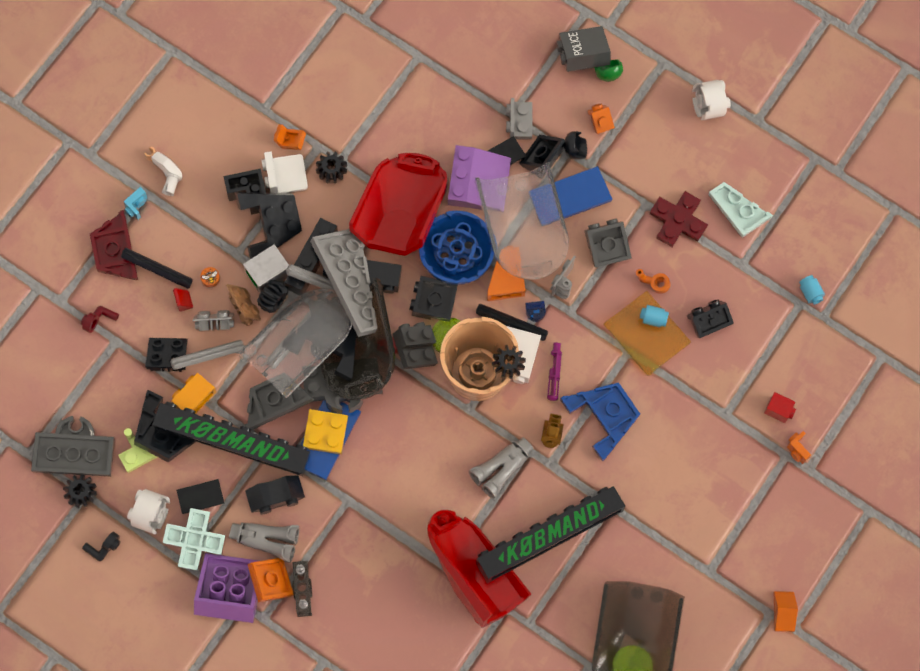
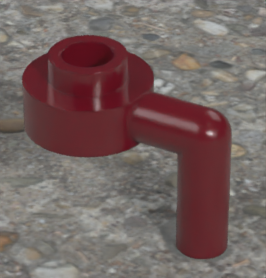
(91, 320)

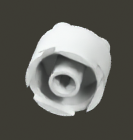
(710, 99)
(149, 511)

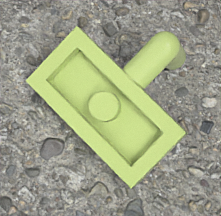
(135, 456)

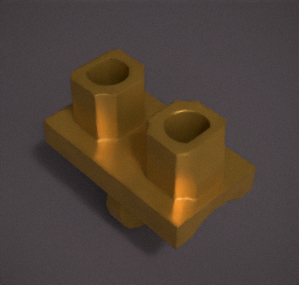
(552, 431)

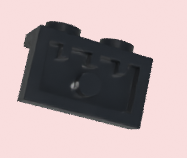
(710, 318)

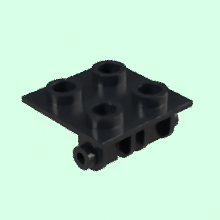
(161, 352)

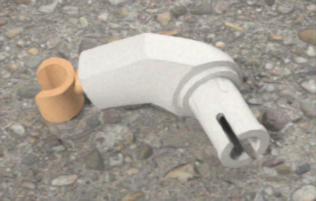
(169, 168)

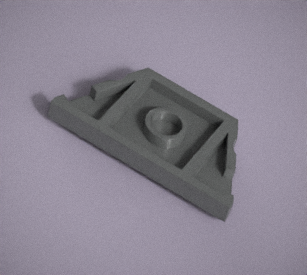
(269, 404)

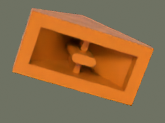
(785, 611)

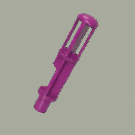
(554, 373)

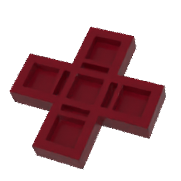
(678, 219)

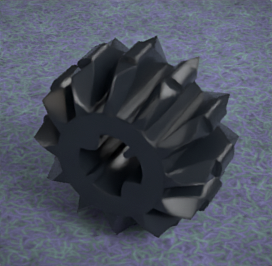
(331, 174)
(272, 296)
(501, 357)
(76, 485)

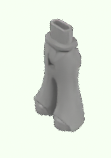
(509, 458)
(255, 536)

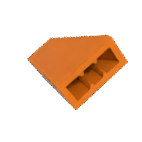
(504, 285)

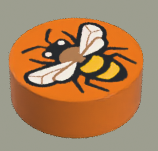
(210, 277)

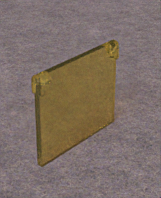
(646, 343)

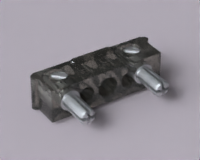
(303, 607)

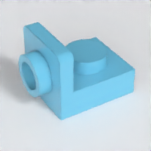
(135, 200)

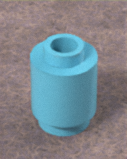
(812, 290)
(654, 316)

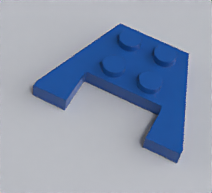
(611, 408)

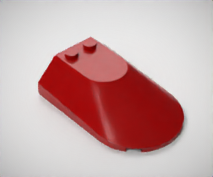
(399, 204)
(457, 547)

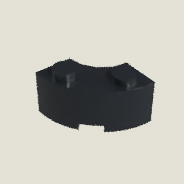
(275, 494)

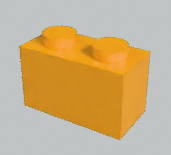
(194, 393)

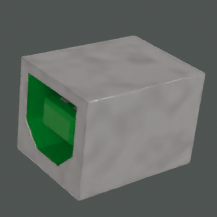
(266, 267)

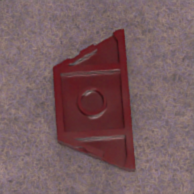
(108, 246)

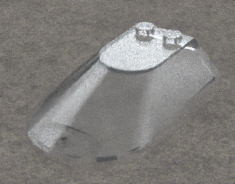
(525, 222)
(298, 339)

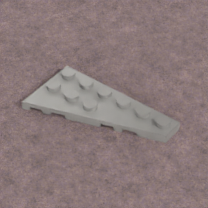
(348, 272)

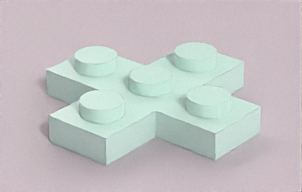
(194, 539)

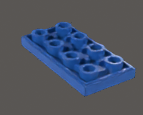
(582, 192)
(321, 462)

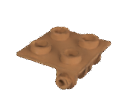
(241, 300)

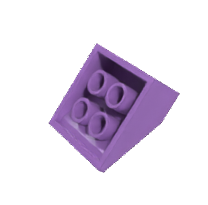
(467, 166)
(225, 589)

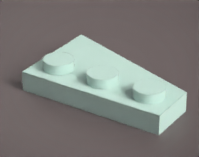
(738, 210)

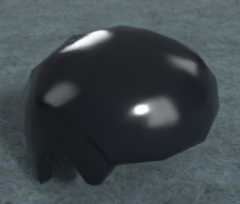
(575, 146)

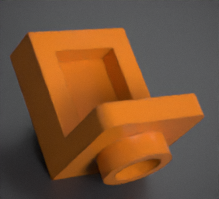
(601, 118)
(289, 138)
(797, 450)

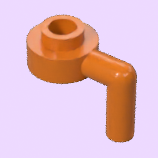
(654, 281)

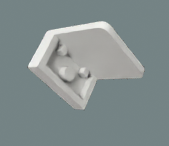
(284, 173)

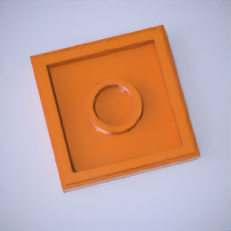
(270, 579)

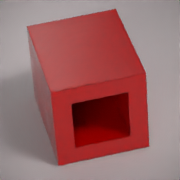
(780, 407)

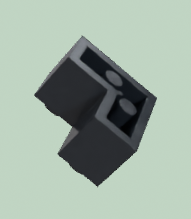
(245, 182)

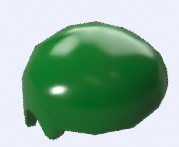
(610, 72)

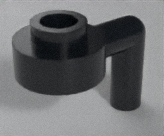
(110, 543)

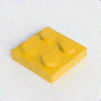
(325, 431)

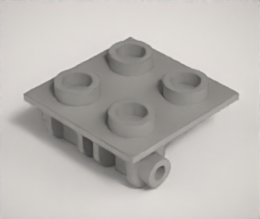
(562, 285)
(204, 316)

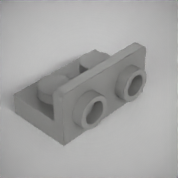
(520, 119)

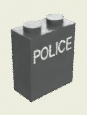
(584, 48)

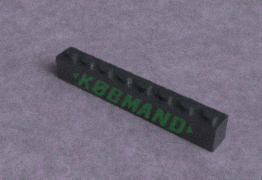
(231, 439)
(550, 534)

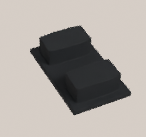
(509, 148)
(200, 496)

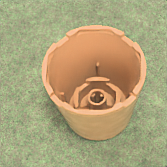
(471, 347)

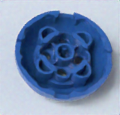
(464, 228)

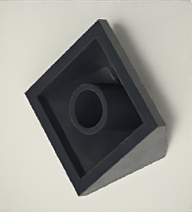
(541, 151)

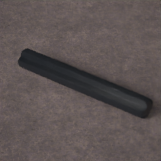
(156, 268)
(510, 321)

